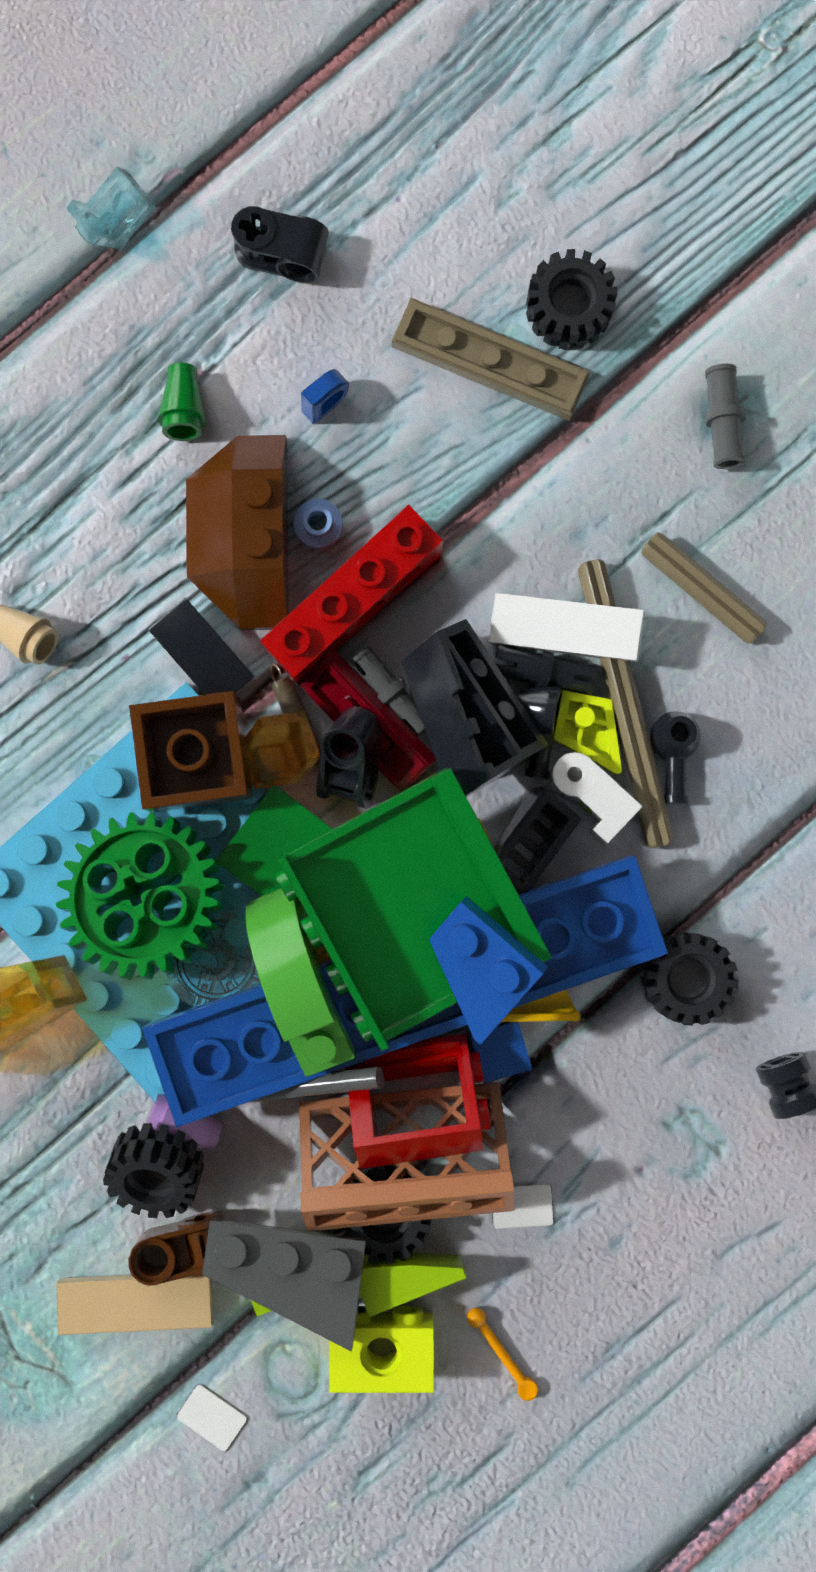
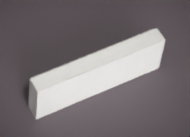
(566, 627)

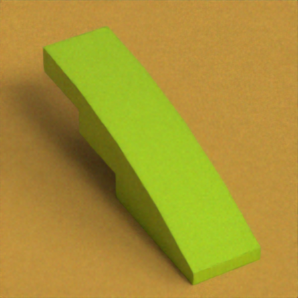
(405, 1280)

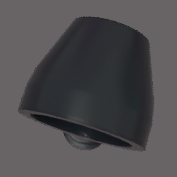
(543, 707)
(675, 752)

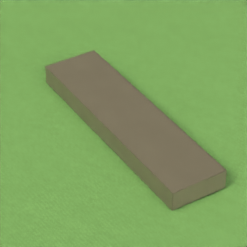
(490, 359)

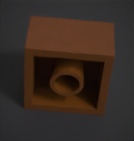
(191, 752)

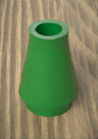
(182, 406)

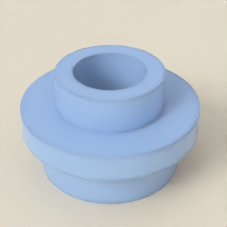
(318, 538)

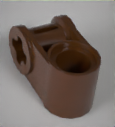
(184, 1247)

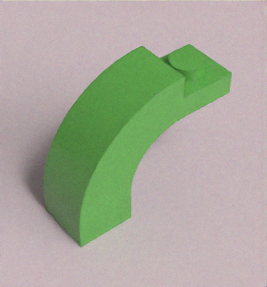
(295, 983)

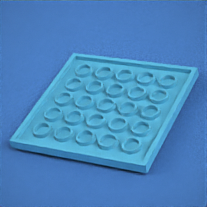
(29, 892)

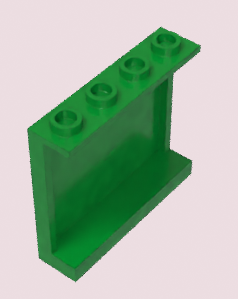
(386, 887)

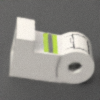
(596, 792)

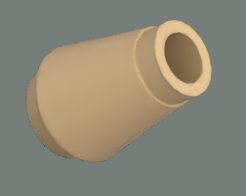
(27, 635)

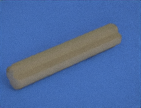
(704, 588)

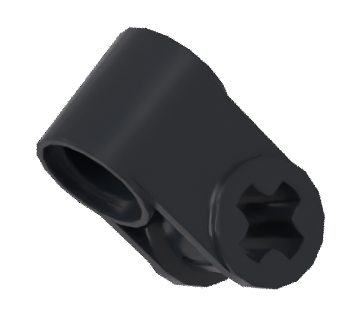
(283, 243)
(348, 766)

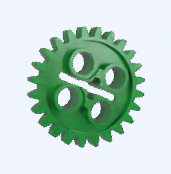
(152, 937)

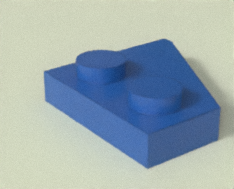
(483, 966)

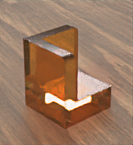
(280, 749)

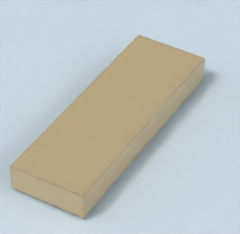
(126, 1305)

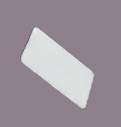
(531, 1208)
(211, 1417)

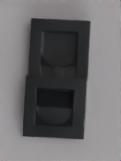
(200, 650)

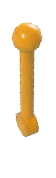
(526, 1386)

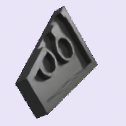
(292, 1273)

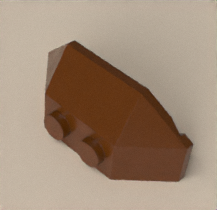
(241, 530)

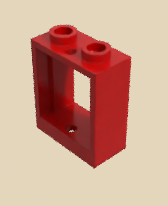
(415, 1060)

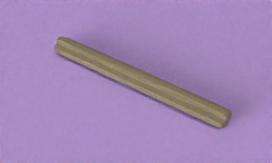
(630, 720)

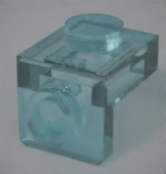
(113, 211)

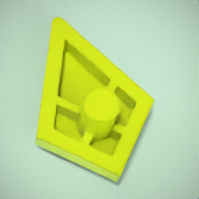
(589, 728)

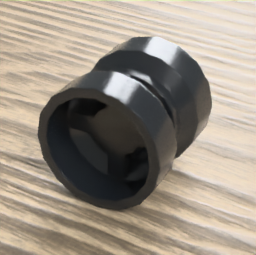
(788, 1085)

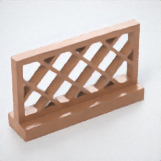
(399, 1198)

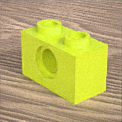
(403, 1371)

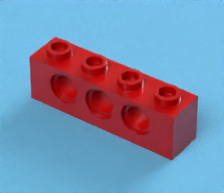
(353, 594)

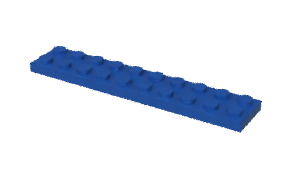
(235, 1053)

